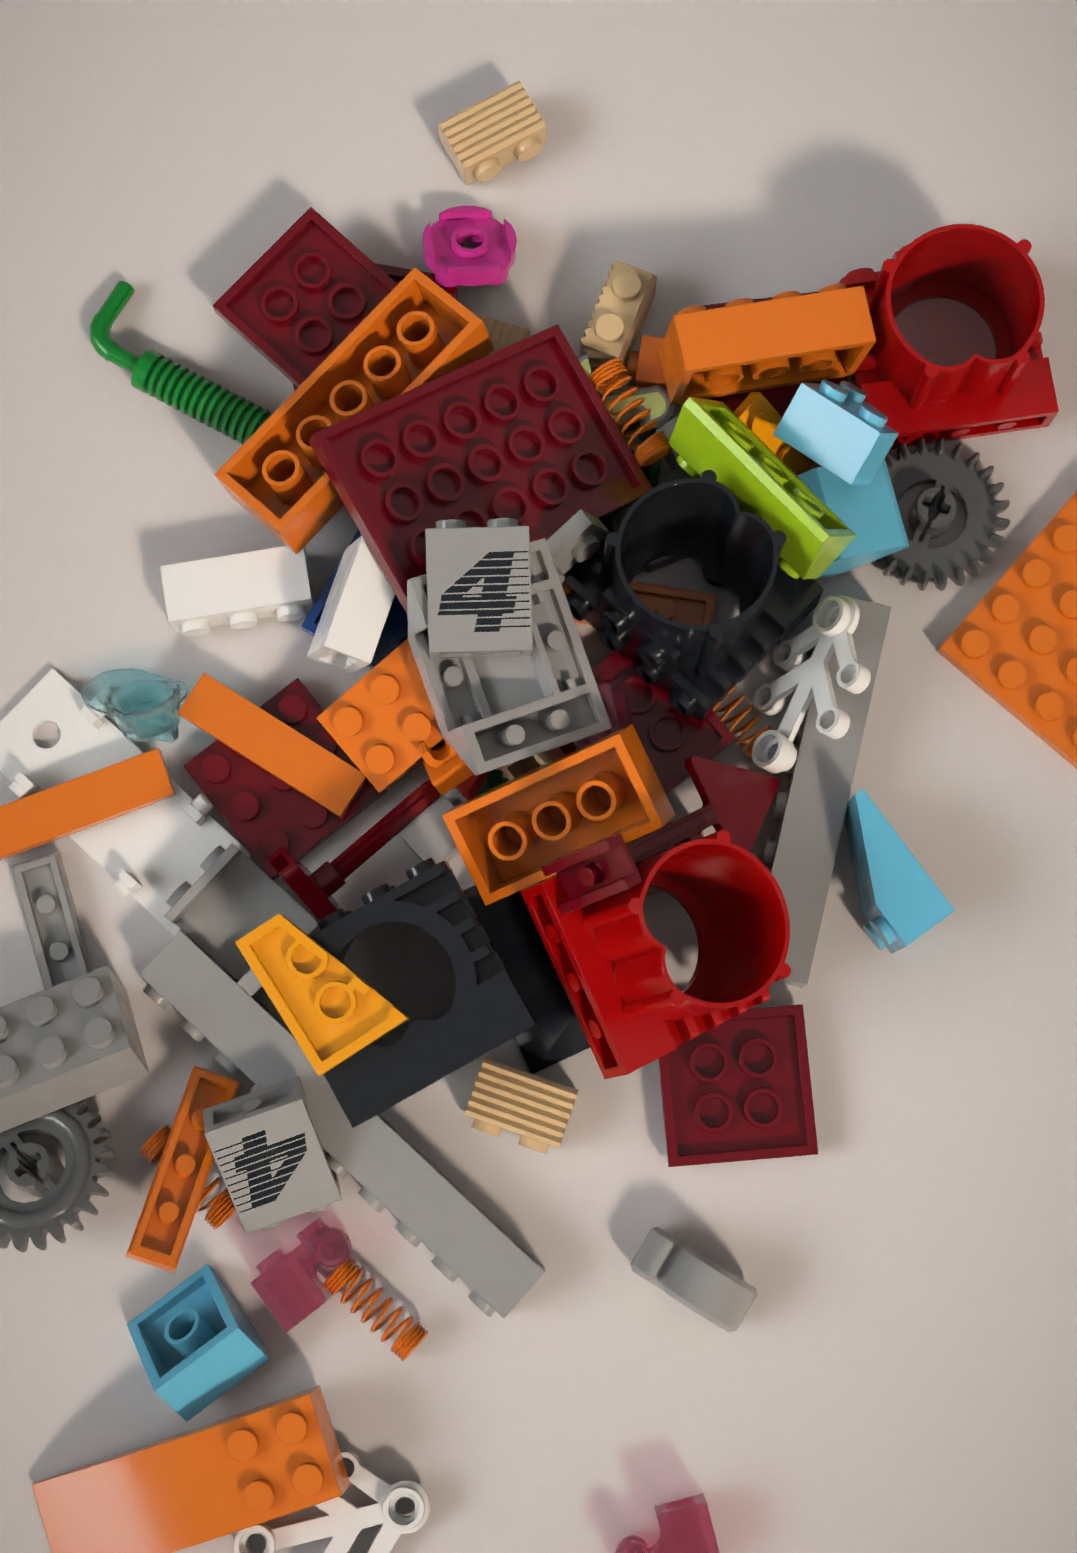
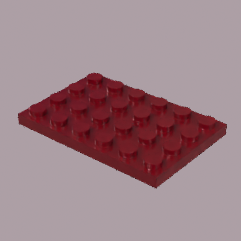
(477, 445)

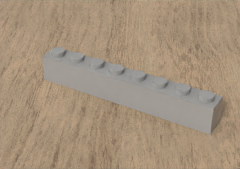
(817, 800)

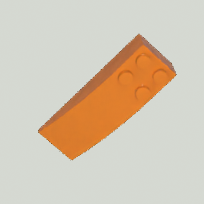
(198, 1482)

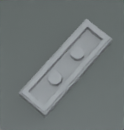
(51, 919)

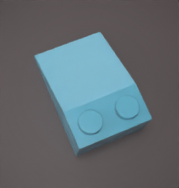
(890, 882)

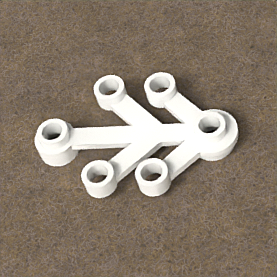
(831, 631)
(347, 1520)

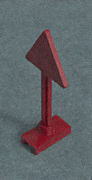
(731, 800)
(318, 887)

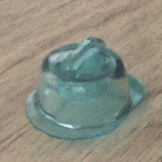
(139, 702)

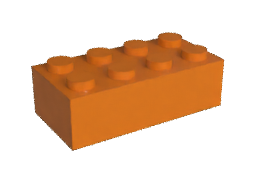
(766, 343)
(385, 720)
(558, 811)

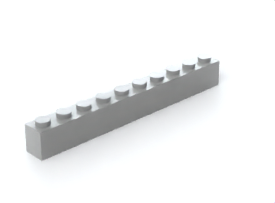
(373, 1153)

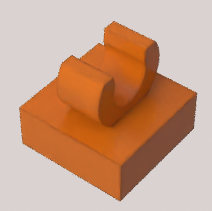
(444, 766)

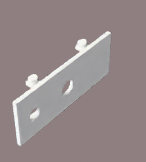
(142, 850)

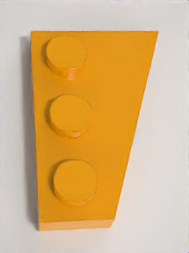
(316, 994)

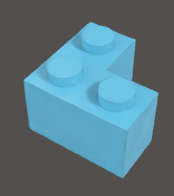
(837, 430)

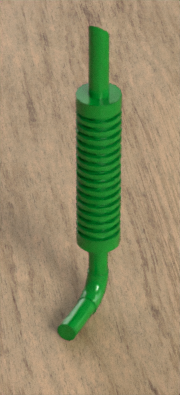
(171, 381)

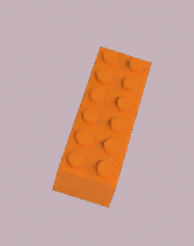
(399, 346)

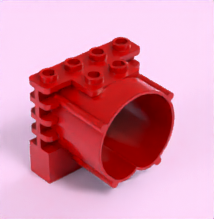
(982, 393)
(619, 970)

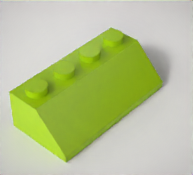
(717, 440)

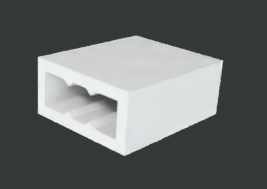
(353, 611)

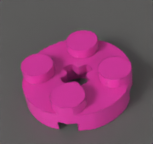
(455, 265)

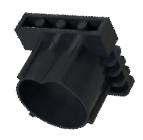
(734, 551)
(485, 1006)

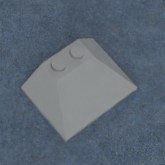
(512, 705)

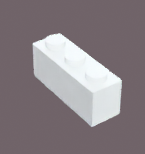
(237, 590)

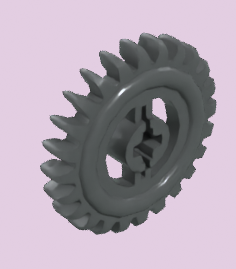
(980, 509)
(68, 1186)

